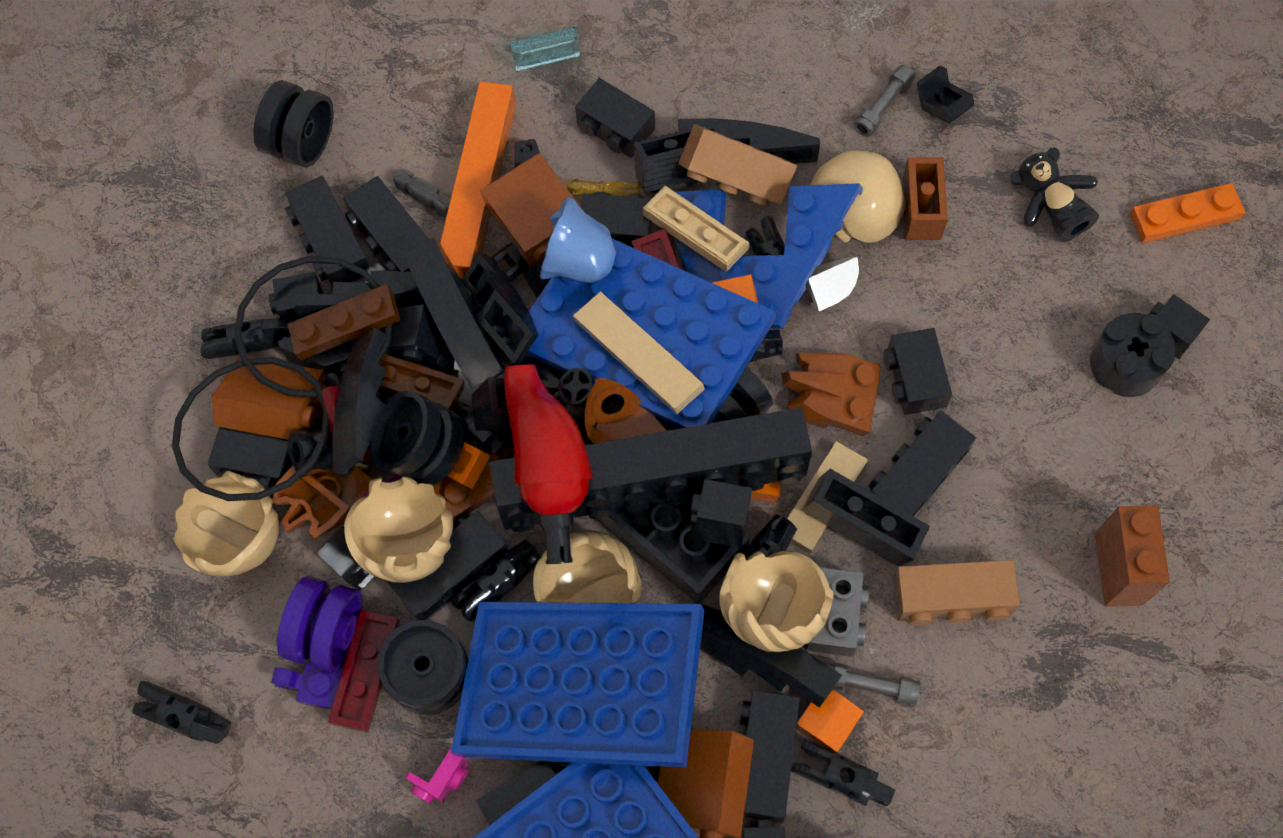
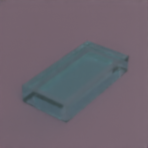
(545, 48)

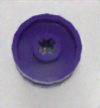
(319, 624)

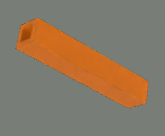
(478, 167)

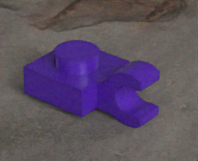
(313, 686)

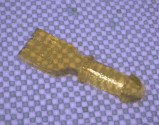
(615, 188)

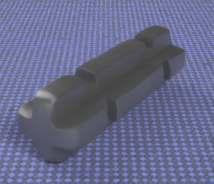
(422, 191)

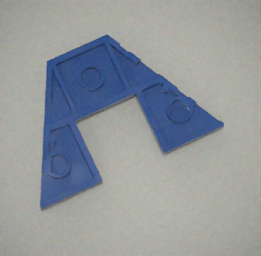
(779, 280)

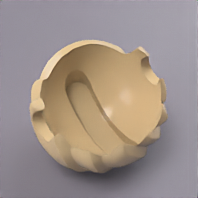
(879, 206)
(399, 530)
(225, 535)
(599, 573)
(775, 600)

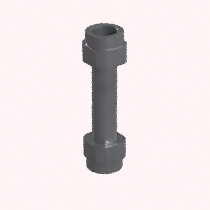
(870, 119)
(905, 690)

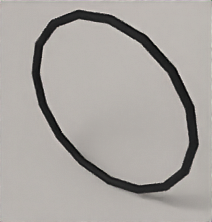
(241, 311)
(274, 489)

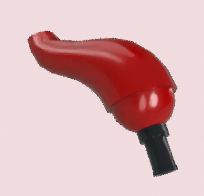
(548, 457)

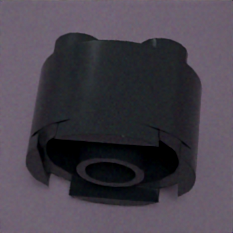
(1132, 354)

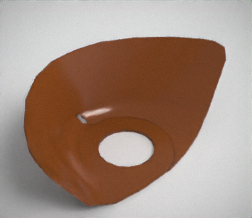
(626, 423)

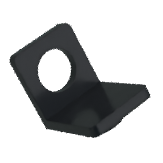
(338, 557)

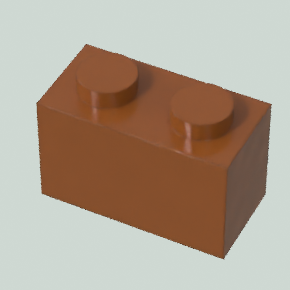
(925, 198)

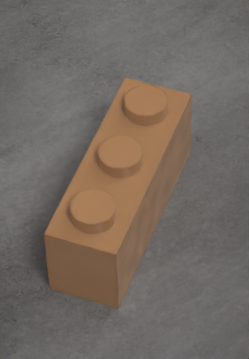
(736, 166)
(956, 592)

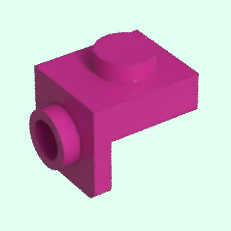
(448, 776)

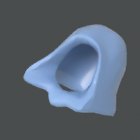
(578, 246)

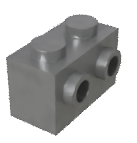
(842, 628)

